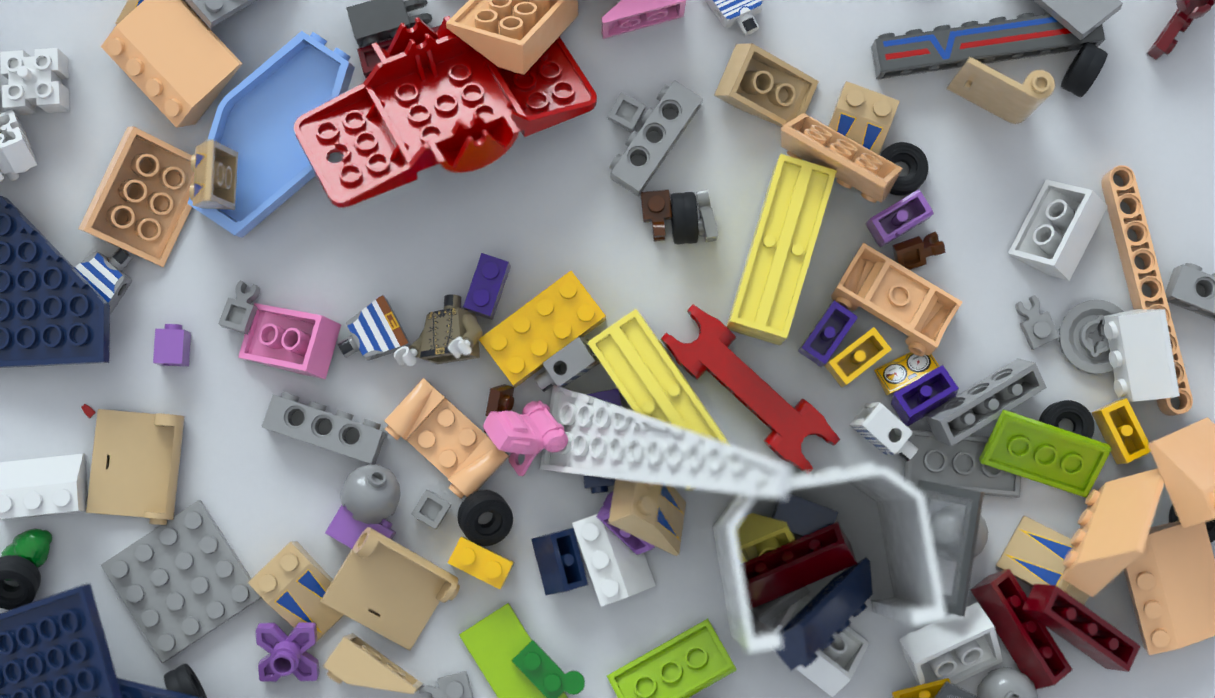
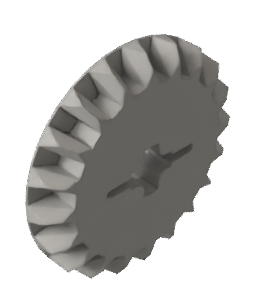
(1075, 339)

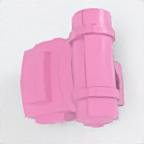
(525, 433)

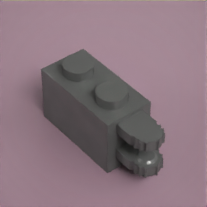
(380, 19)

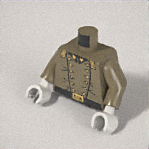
(446, 337)

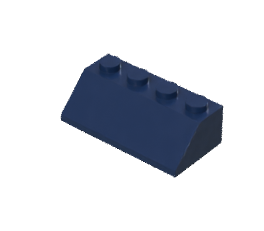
(825, 615)

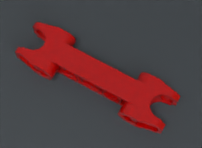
(787, 423)

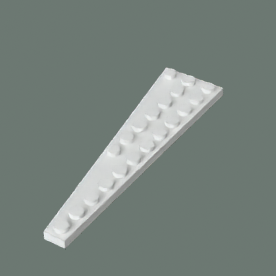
(639, 448)

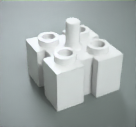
(35, 81)
(14, 147)

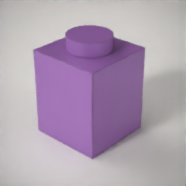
(172, 346)

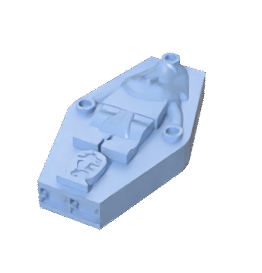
(260, 122)

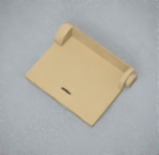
(1000, 93)
(135, 465)
(391, 582)

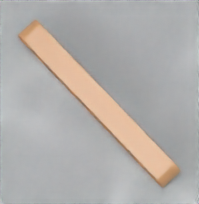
(1149, 275)

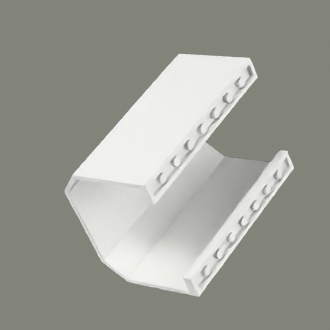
(906, 544)

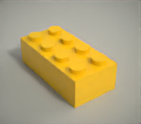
(542, 328)

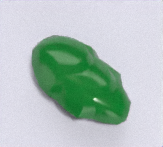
(31, 545)

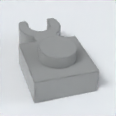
(706, 223)
(240, 313)
(1039, 327)
(451, 686)

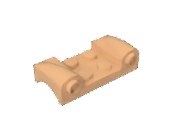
(897, 298)
(445, 438)

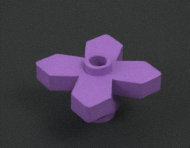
(288, 652)

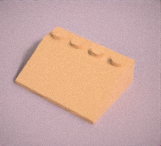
(512, 31)
(172, 58)
(854, 163)
(142, 197)
(1188, 470)
(1112, 530)
(1173, 587)

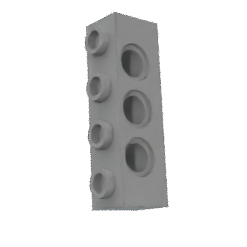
(637, 177)
(1182, 290)
(985, 401)
(280, 420)

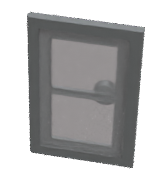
(954, 530)

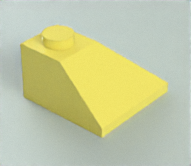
(760, 535)

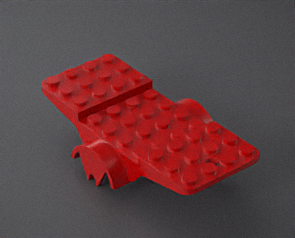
(433, 106)

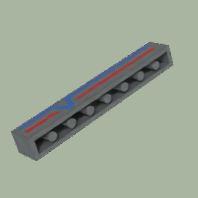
(984, 42)

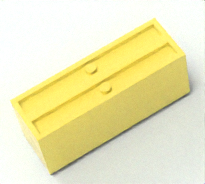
(781, 249)
(650, 376)

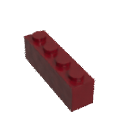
(797, 564)
(1081, 627)
(1021, 634)

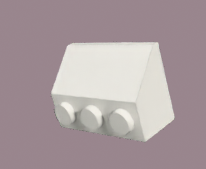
(1058, 229)
(1141, 355)
(43, 487)
(611, 563)
(952, 647)
(836, 662)

